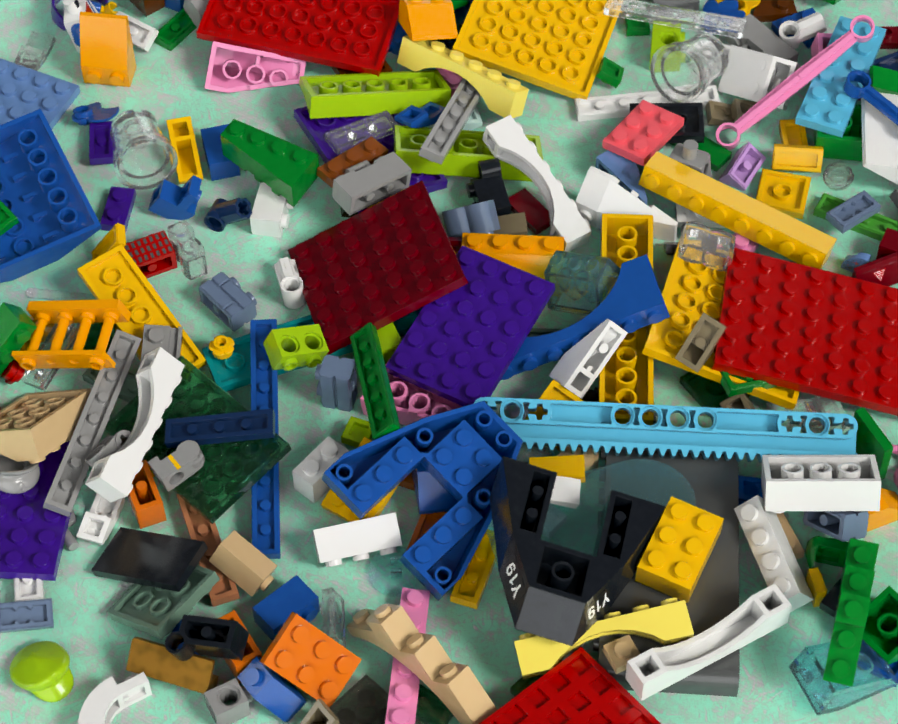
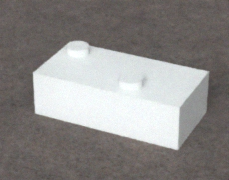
(820, 483)

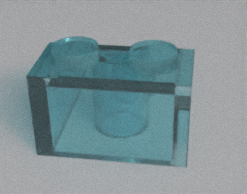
(833, 697)

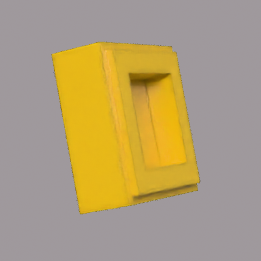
(816, 585)

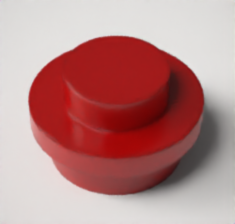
(13, 372)

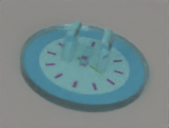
(390, 575)

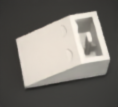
(754, 74)

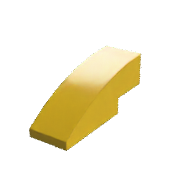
(184, 143)

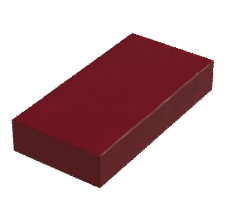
(536, 214)

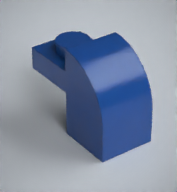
(176, 201)

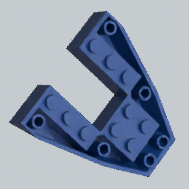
(462, 454)

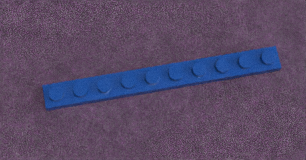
(267, 490)

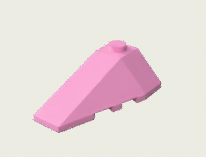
(243, 69)

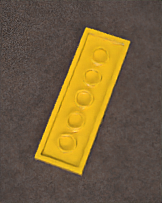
(118, 277)

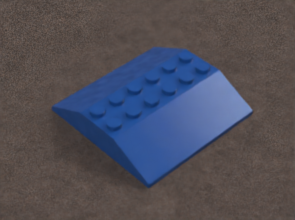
(42, 195)

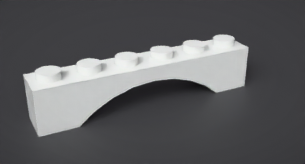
(509, 144)
(156, 382)
(669, 664)

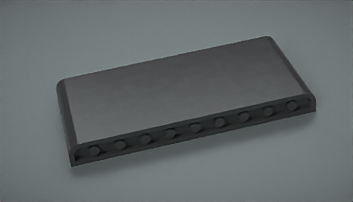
(718, 585)

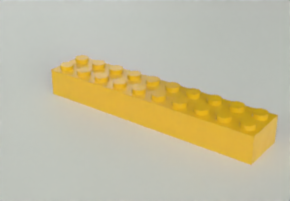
(628, 373)

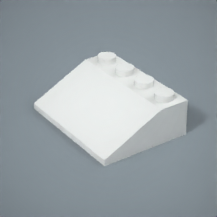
(879, 140)

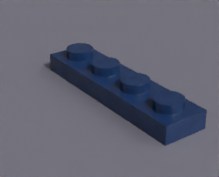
(221, 428)

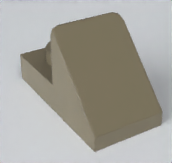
(701, 342)

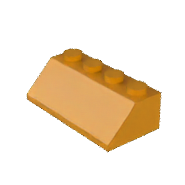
(522, 251)

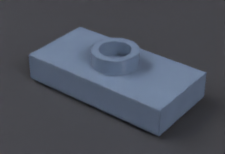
(853, 211)
(26, 615)

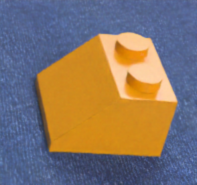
(428, 19)

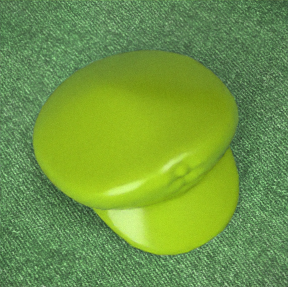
(43, 670)

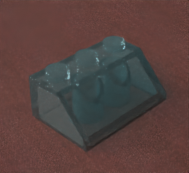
(579, 281)

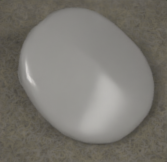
(17, 476)

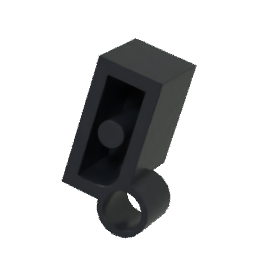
(490, 186)
(208, 638)

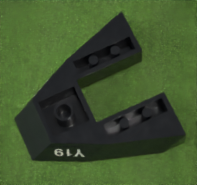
(552, 586)

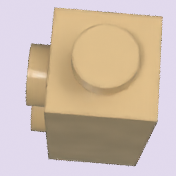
(243, 564)

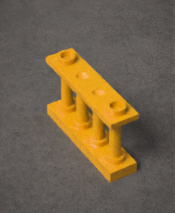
(65, 313)

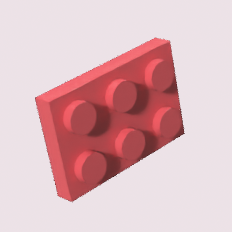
(643, 132)

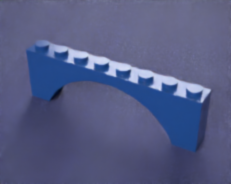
(630, 304)

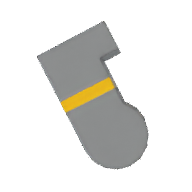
(178, 465)

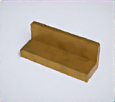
(161, 665)

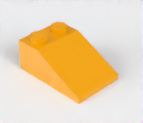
(106, 49)

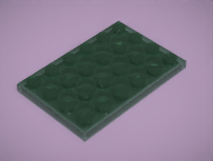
(228, 467)

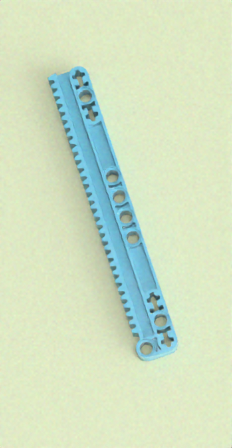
(732, 430)

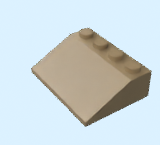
(40, 423)

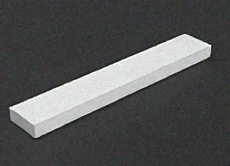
(619, 105)

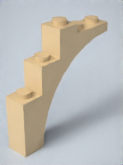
(423, 654)

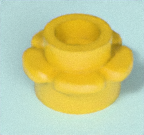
(222, 352)

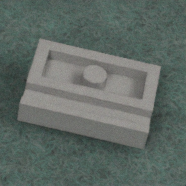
(162, 336)

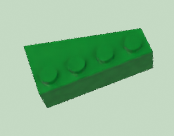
(271, 160)

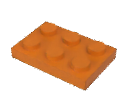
(310, 659)

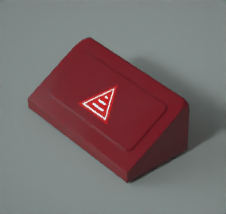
(879, 271)

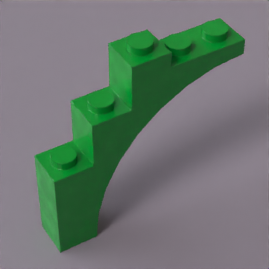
(851, 612)

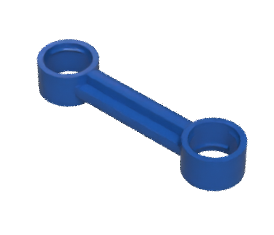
(870, 94)

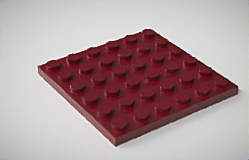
(377, 266)

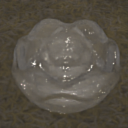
(838, 176)

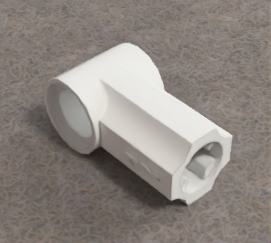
(802, 29)
(290, 283)

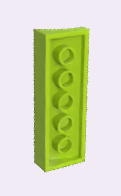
(368, 94)
(462, 157)

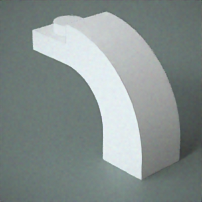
(110, 698)

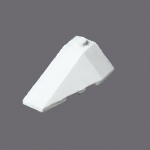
(603, 195)

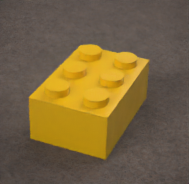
(679, 549)

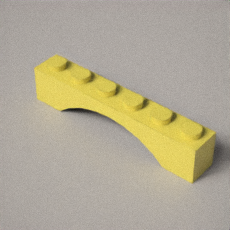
(500, 94)
(662, 624)

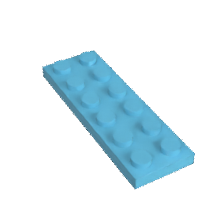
(826, 103)

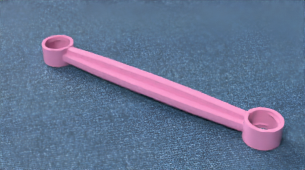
(795, 81)

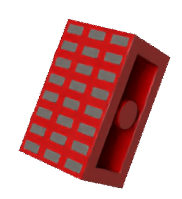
(152, 254)

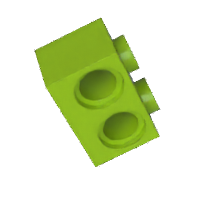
(295, 347)

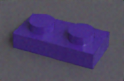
(100, 143)
(118, 207)

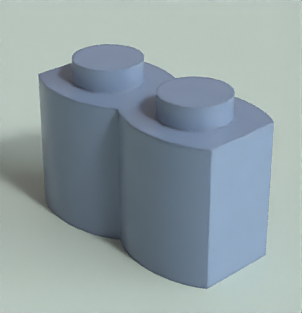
(471, 219)

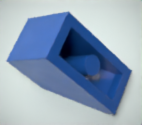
(271, 690)

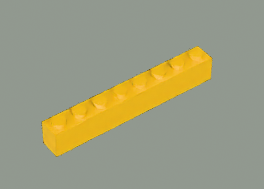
(737, 211)

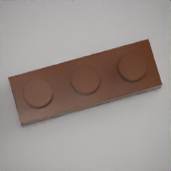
(367, 150)

